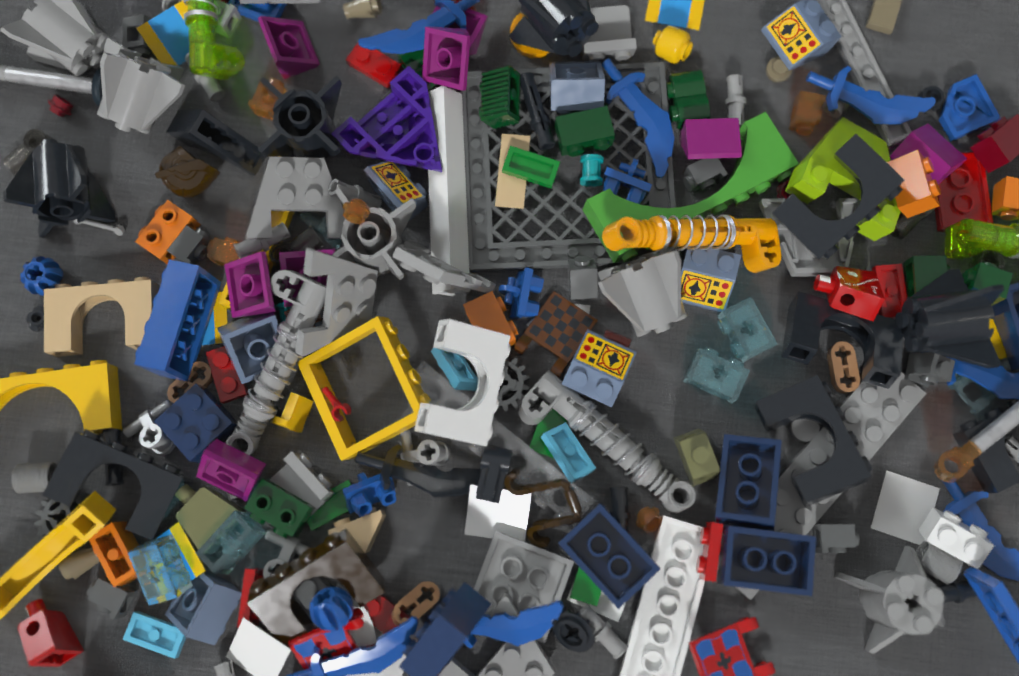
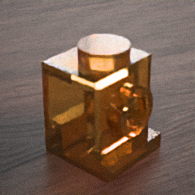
(262, 103)
(806, 112)
(222, 251)

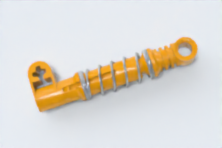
(723, 232)

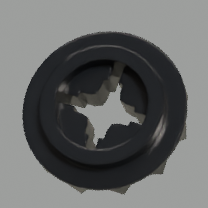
(574, 641)

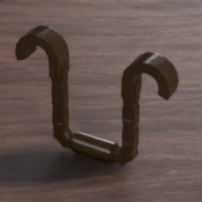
(570, 496)

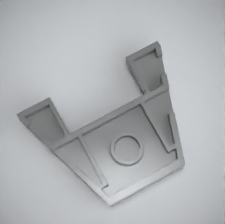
(295, 186)
(796, 256)
(416, 257)
(347, 299)
(509, 659)

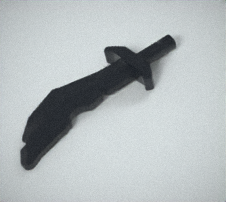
(426, 478)

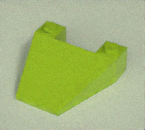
(820, 167)

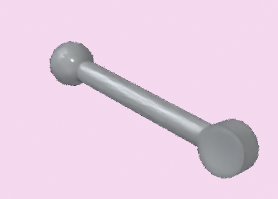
(118, 229)

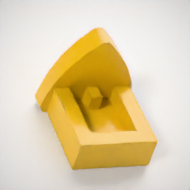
(294, 413)

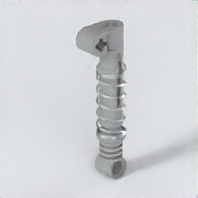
(281, 359)
(607, 436)

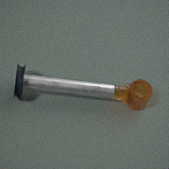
(976, 446)

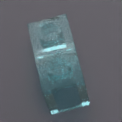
(743, 316)
(701, 374)
(231, 542)
(160, 569)

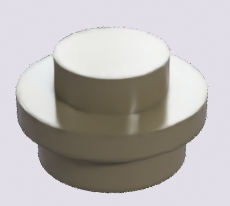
(777, 70)

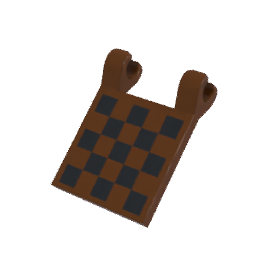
(557, 329)

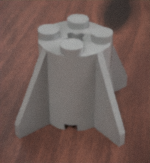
(60, 35)
(136, 88)
(376, 238)
(646, 290)
(899, 601)

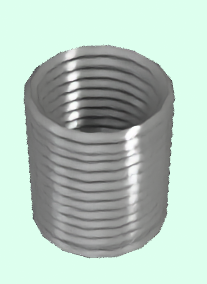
(32, 476)
(938, 562)

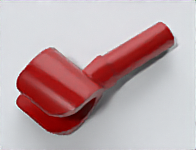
(336, 405)

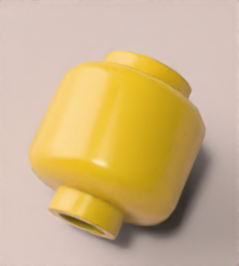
(672, 44)

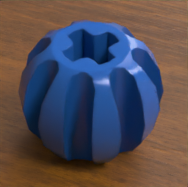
(41, 274)
(331, 608)

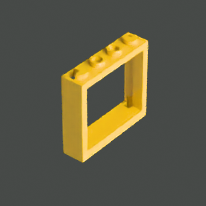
(408, 377)

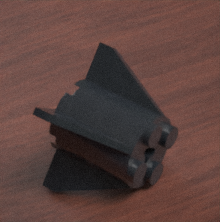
(555, 25)
(303, 122)
(58, 187)
(951, 320)

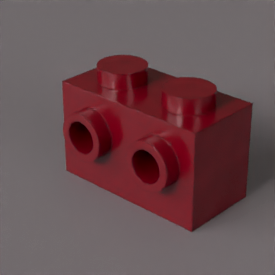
(998, 143)

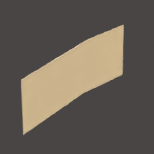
(510, 189)

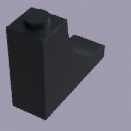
(209, 134)

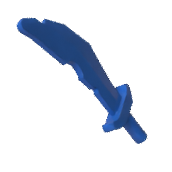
(412, 39)
(870, 102)
(646, 114)
(996, 380)
(1000, 560)
(518, 630)
(364, 659)

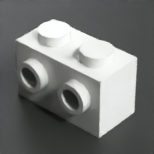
(955, 537)

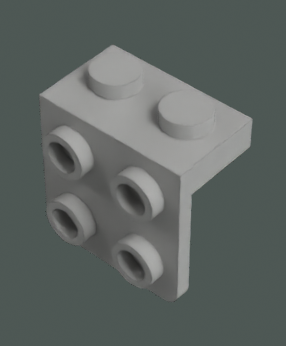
(612, 37)
(303, 481)

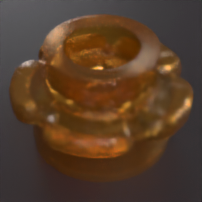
(356, 211)
(649, 519)

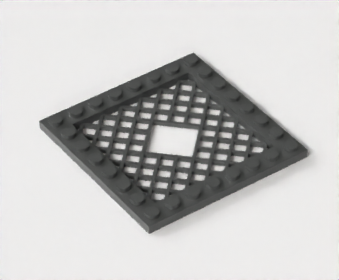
(548, 254)

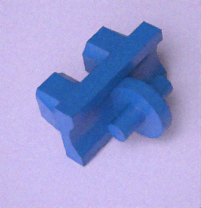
(637, 187)
(517, 293)
(367, 492)

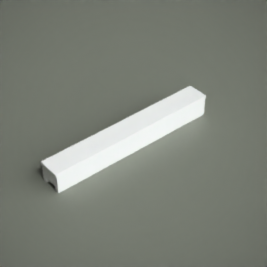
(448, 187)

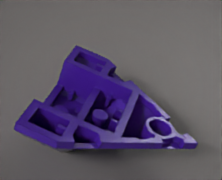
(396, 128)

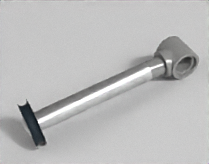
(54, 80)

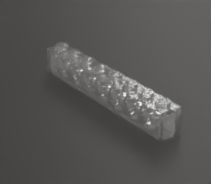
(534, 462)

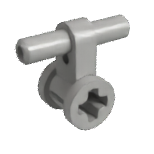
(151, 434)
(424, 451)
(290, 547)

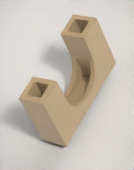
(68, 306)

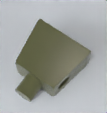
(697, 456)
(203, 512)

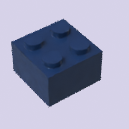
(196, 422)

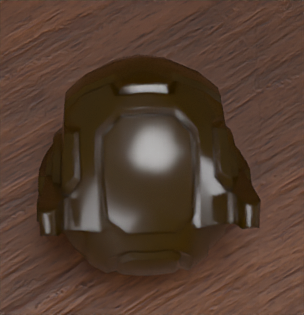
(185, 174)

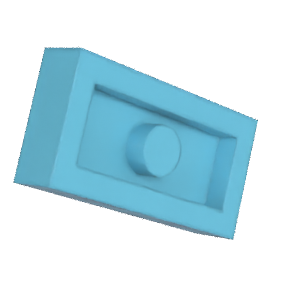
(456, 370)
(568, 452)
(154, 634)

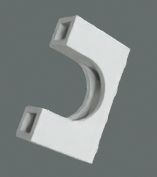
(487, 354)

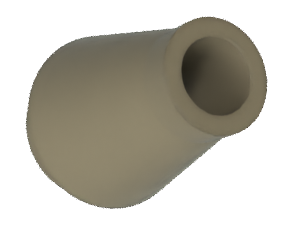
(362, 9)
(78, 563)

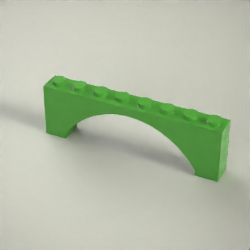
(762, 162)

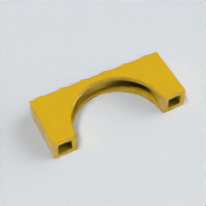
(91, 389)

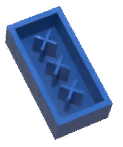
(178, 320)

